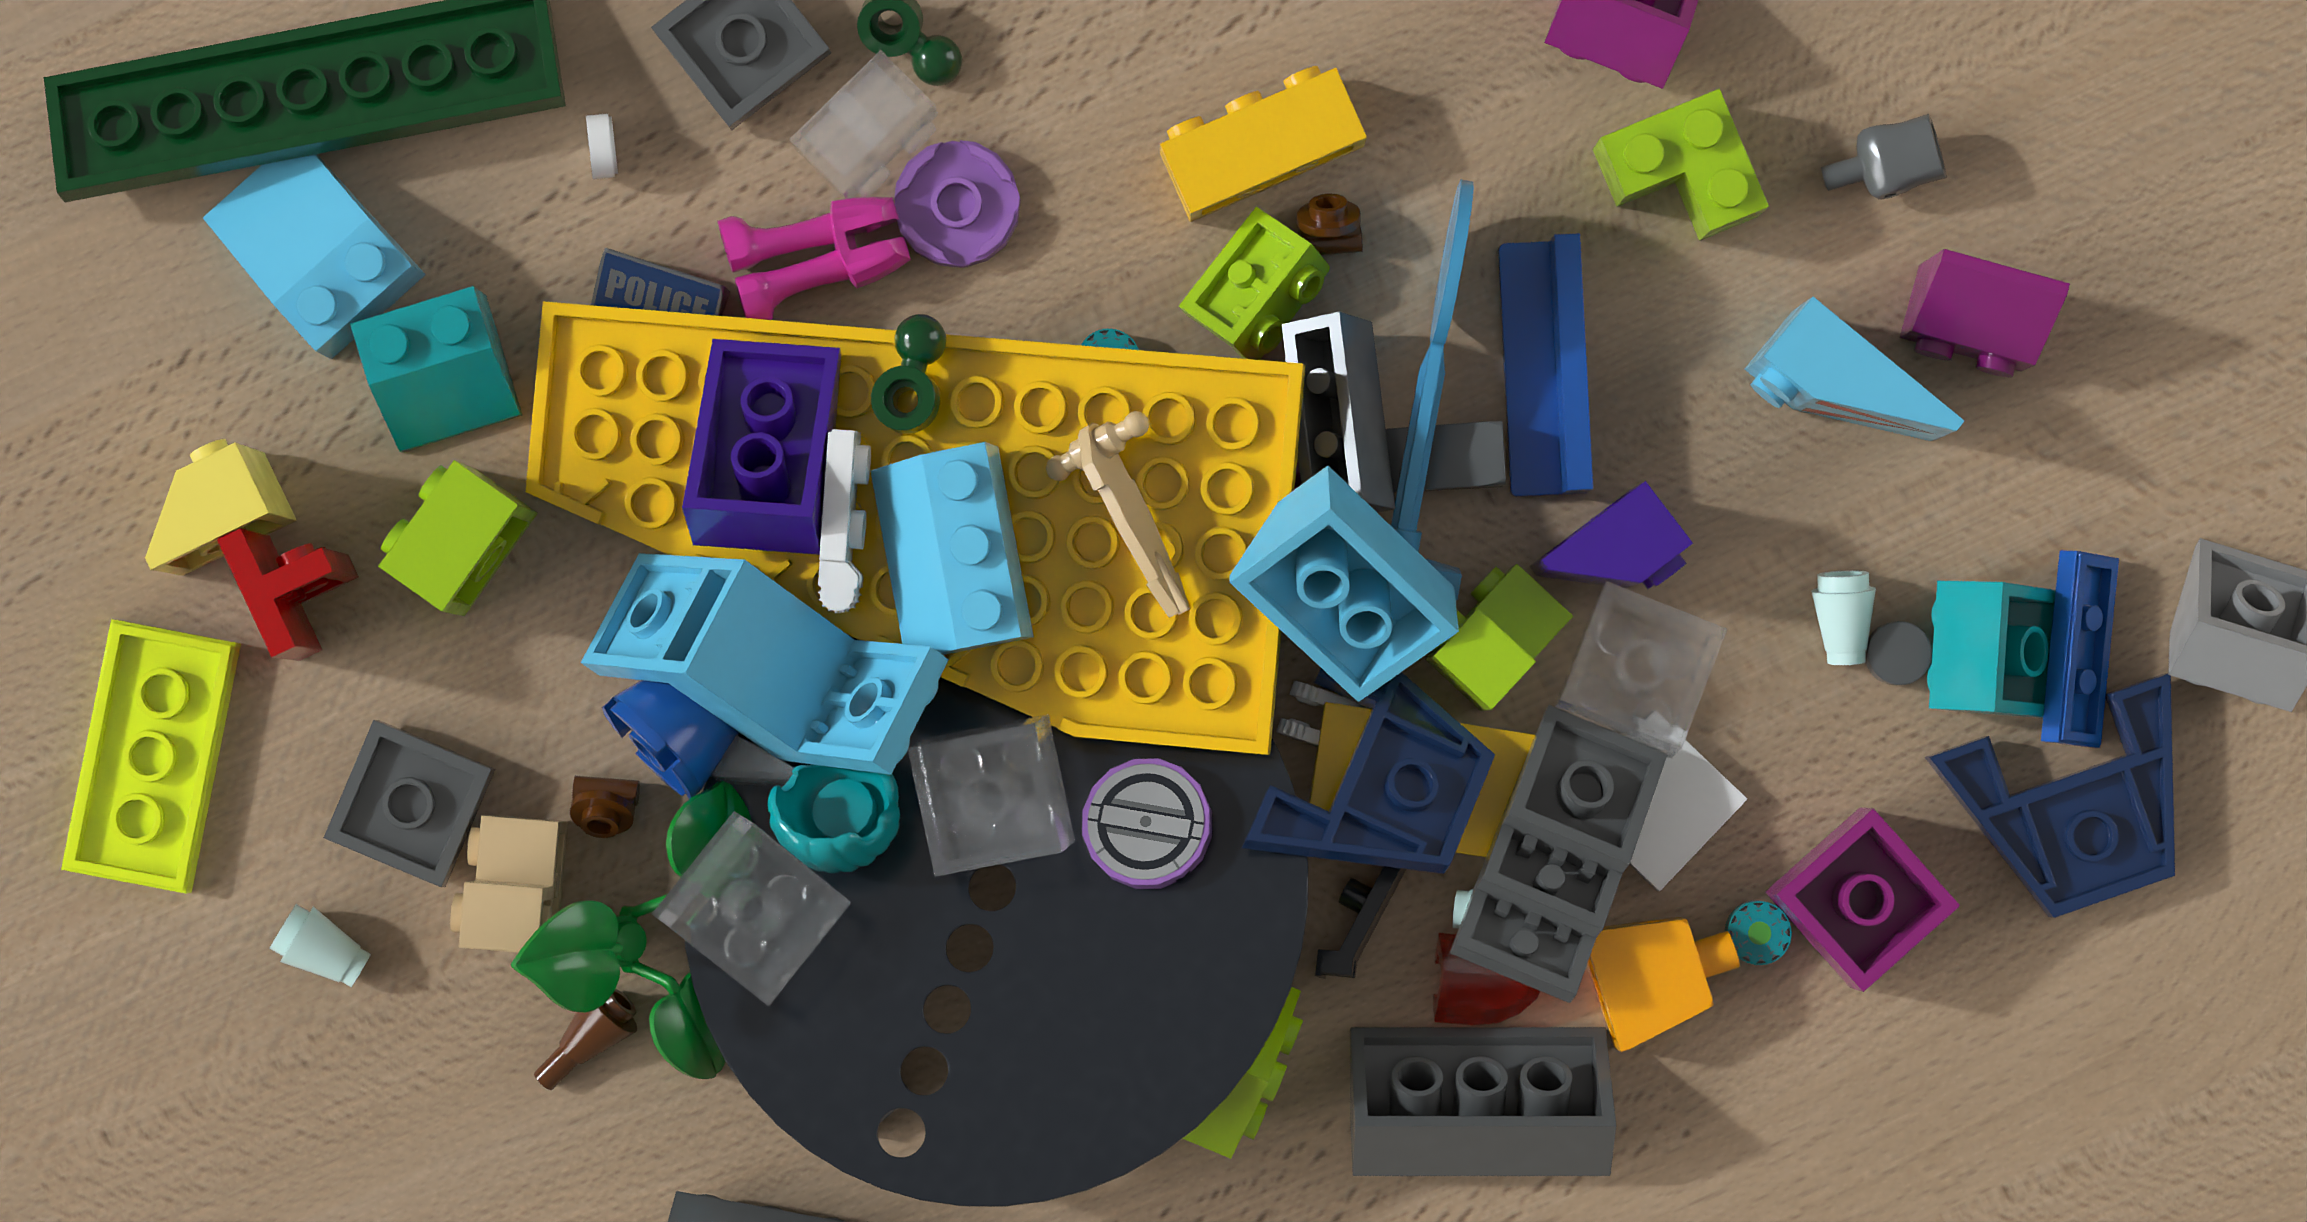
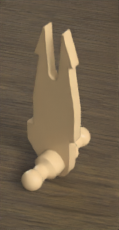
(1098, 457)

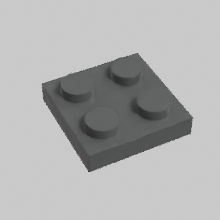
(741, 50)
(409, 803)

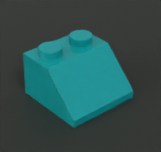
(437, 368)
(1990, 648)

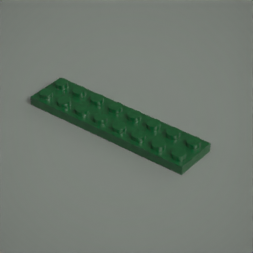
(300, 93)

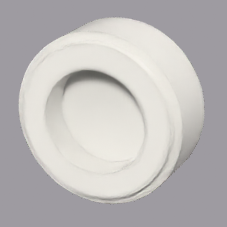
(601, 146)

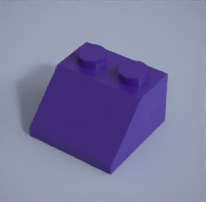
(1623, 544)

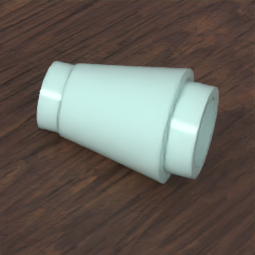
(1844, 614)
(319, 947)

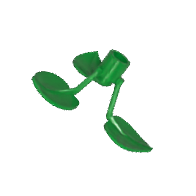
(583, 946)

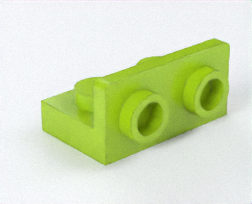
(1256, 285)

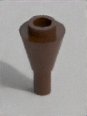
(587, 1037)

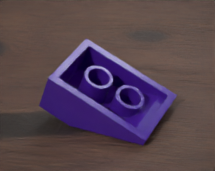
(762, 446)

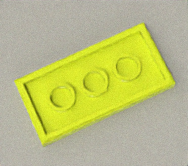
(151, 756)

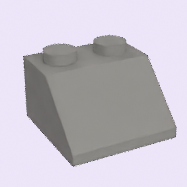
(2242, 626)

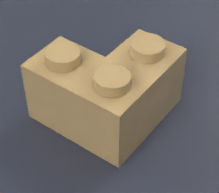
(514, 883)

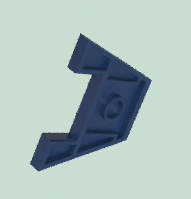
(1401, 792)
(2087, 830)

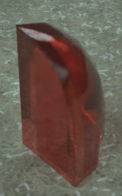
(1474, 993)

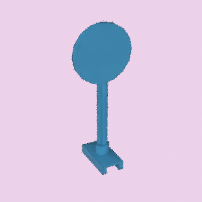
(1430, 384)

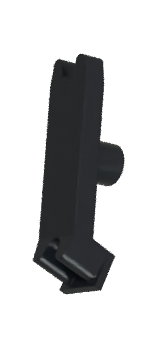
(1370, 906)

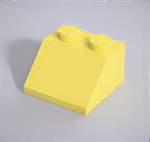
(211, 498)

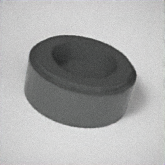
(1898, 653)

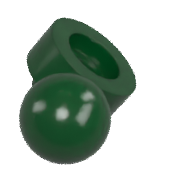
(934, 57)
(919, 342)

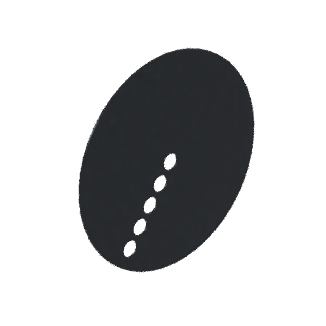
(1088, 1030)

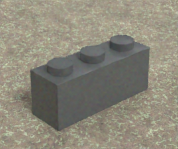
(1341, 404)

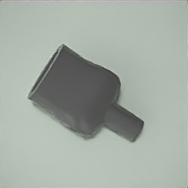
(1891, 159)

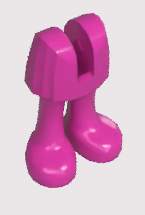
(847, 217)

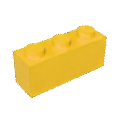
(1261, 141)

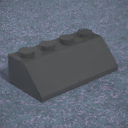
(1481, 1101)

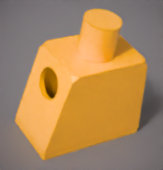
(1655, 976)

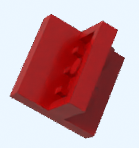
(280, 585)

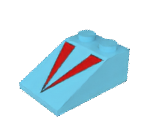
(1835, 373)

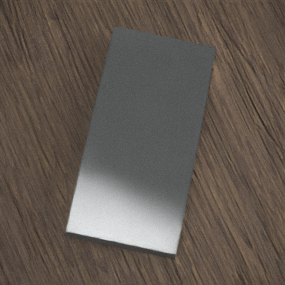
(1559, 854)

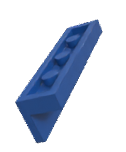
(1545, 367)

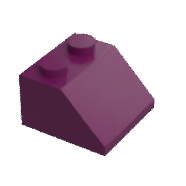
(1624, 35)
(1981, 312)

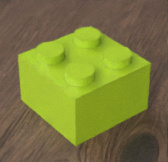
(455, 537)

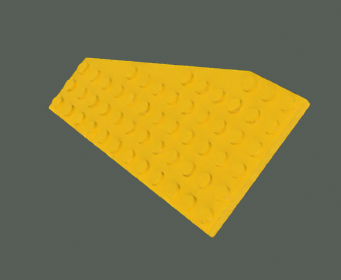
(1105, 659)

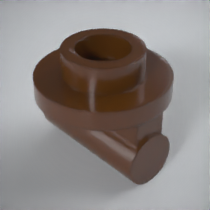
(1331, 224)
(604, 805)

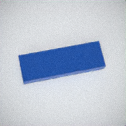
(2080, 649)

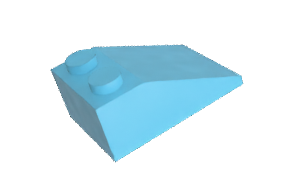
(313, 249)

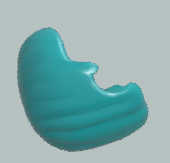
(835, 816)

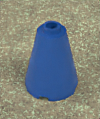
(671, 733)

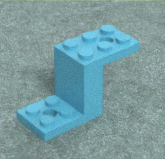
(765, 662)

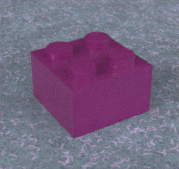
(1862, 898)

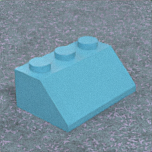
(952, 549)
(1345, 585)

